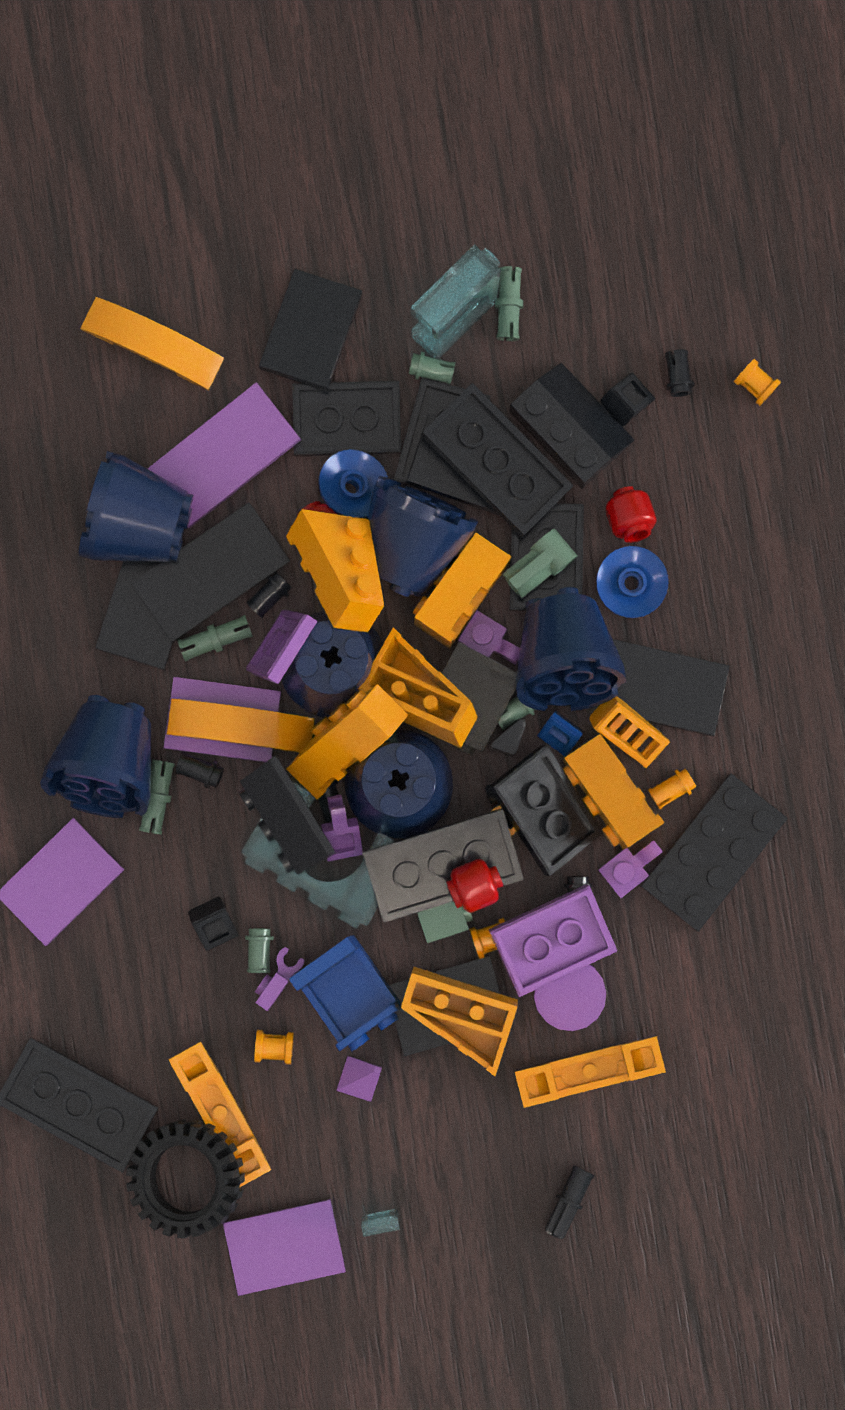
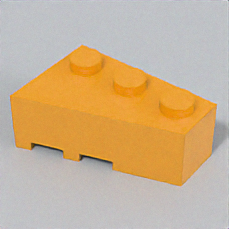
(342, 564)
(460, 590)
(421, 691)
(345, 738)
(610, 793)
(462, 1014)

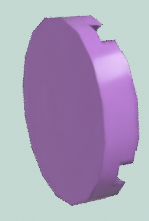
(572, 1000)

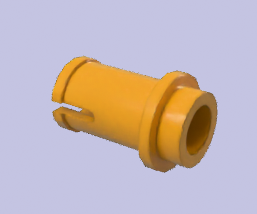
(672, 788)

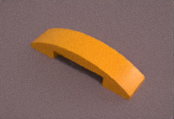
(153, 342)
(239, 725)
(590, 1071)
(218, 1107)

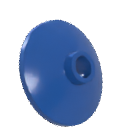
(349, 468)
(635, 563)

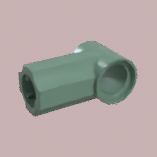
(545, 559)

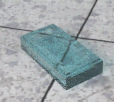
(380, 1222)

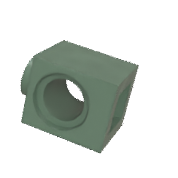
(443, 921)

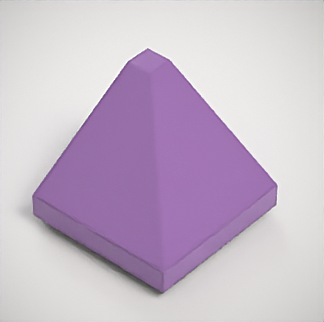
(359, 1078)

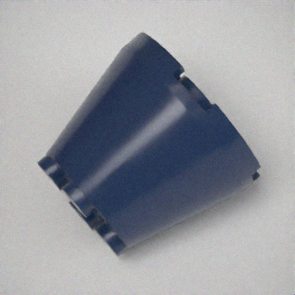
(134, 514)
(414, 535)
(567, 654)
(322, 688)
(103, 760)
(404, 811)

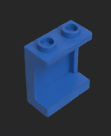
(348, 993)

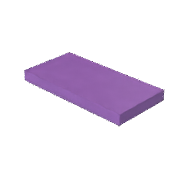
(227, 451)

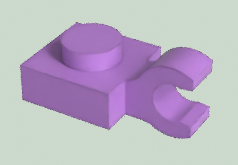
(487, 637)
(342, 832)
(627, 871)
(270, 987)

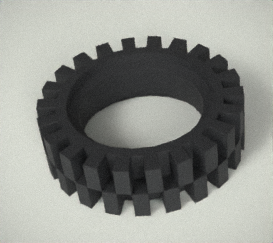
(147, 1192)

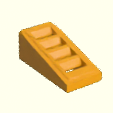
(609, 718)

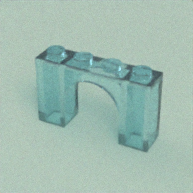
(456, 301)
(351, 895)

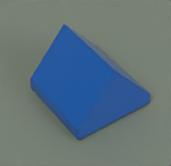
(560, 733)

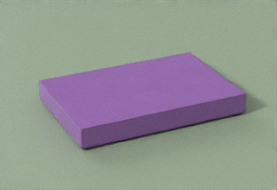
(281, 645)
(222, 694)
(60, 882)
(553, 940)
(284, 1247)

